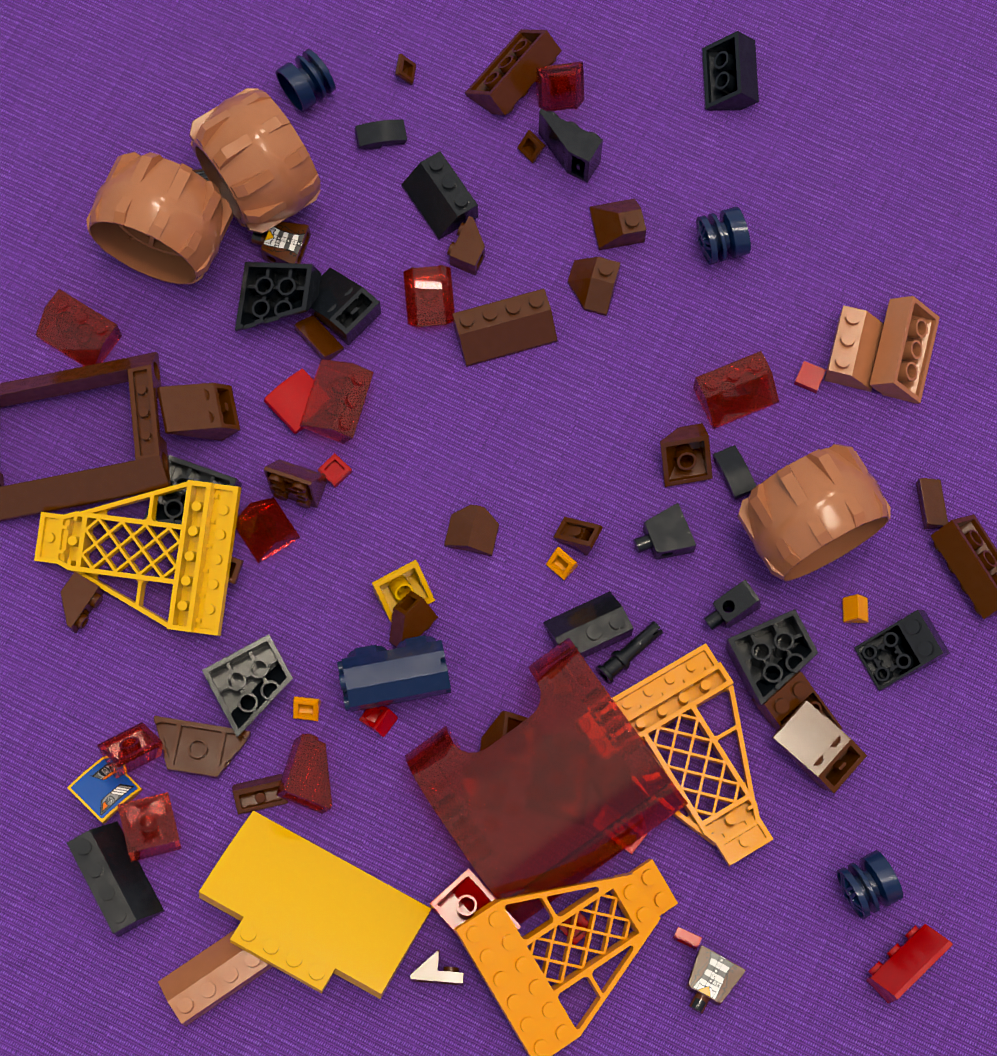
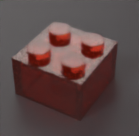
(149, 826)

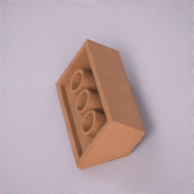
(904, 349)
(210, 979)

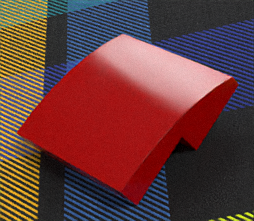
(290, 399)

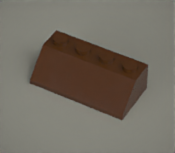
(513, 71)
(505, 327)
(972, 559)

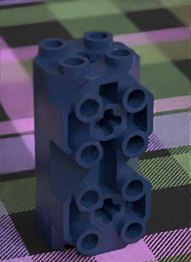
(386, 677)

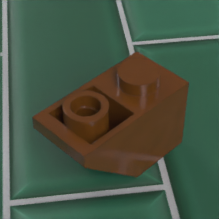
(469, 248)
(79, 599)
(410, 618)

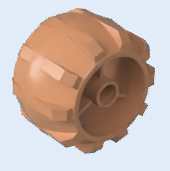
(255, 159)
(159, 218)
(813, 511)

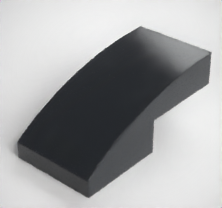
(375, 134)
(735, 472)

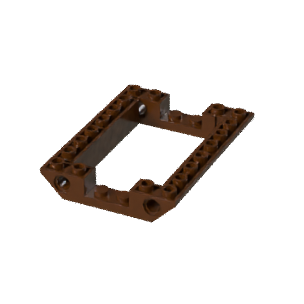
(103, 483)

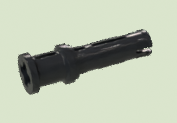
(621, 659)

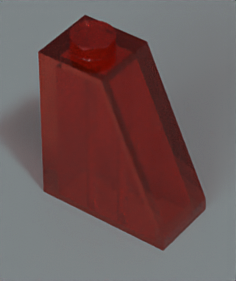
(307, 775)

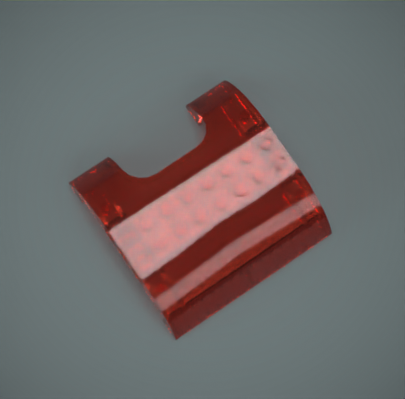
(552, 791)

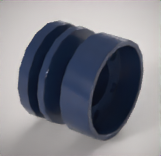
(304, 80)
(728, 234)
(872, 882)

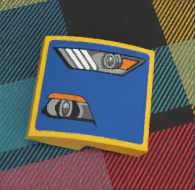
(103, 792)

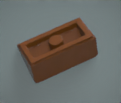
(318, 338)
(931, 503)
(257, 794)

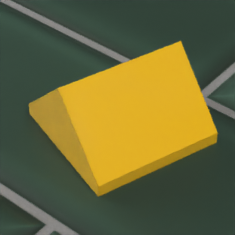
(397, 584)

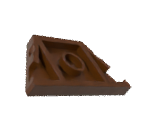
(198, 746)

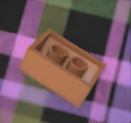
(854, 349)

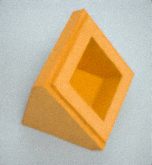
(561, 563)
(855, 609)
(306, 708)

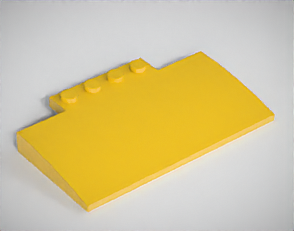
(311, 909)

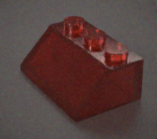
(77, 330)
(736, 389)
(336, 399)

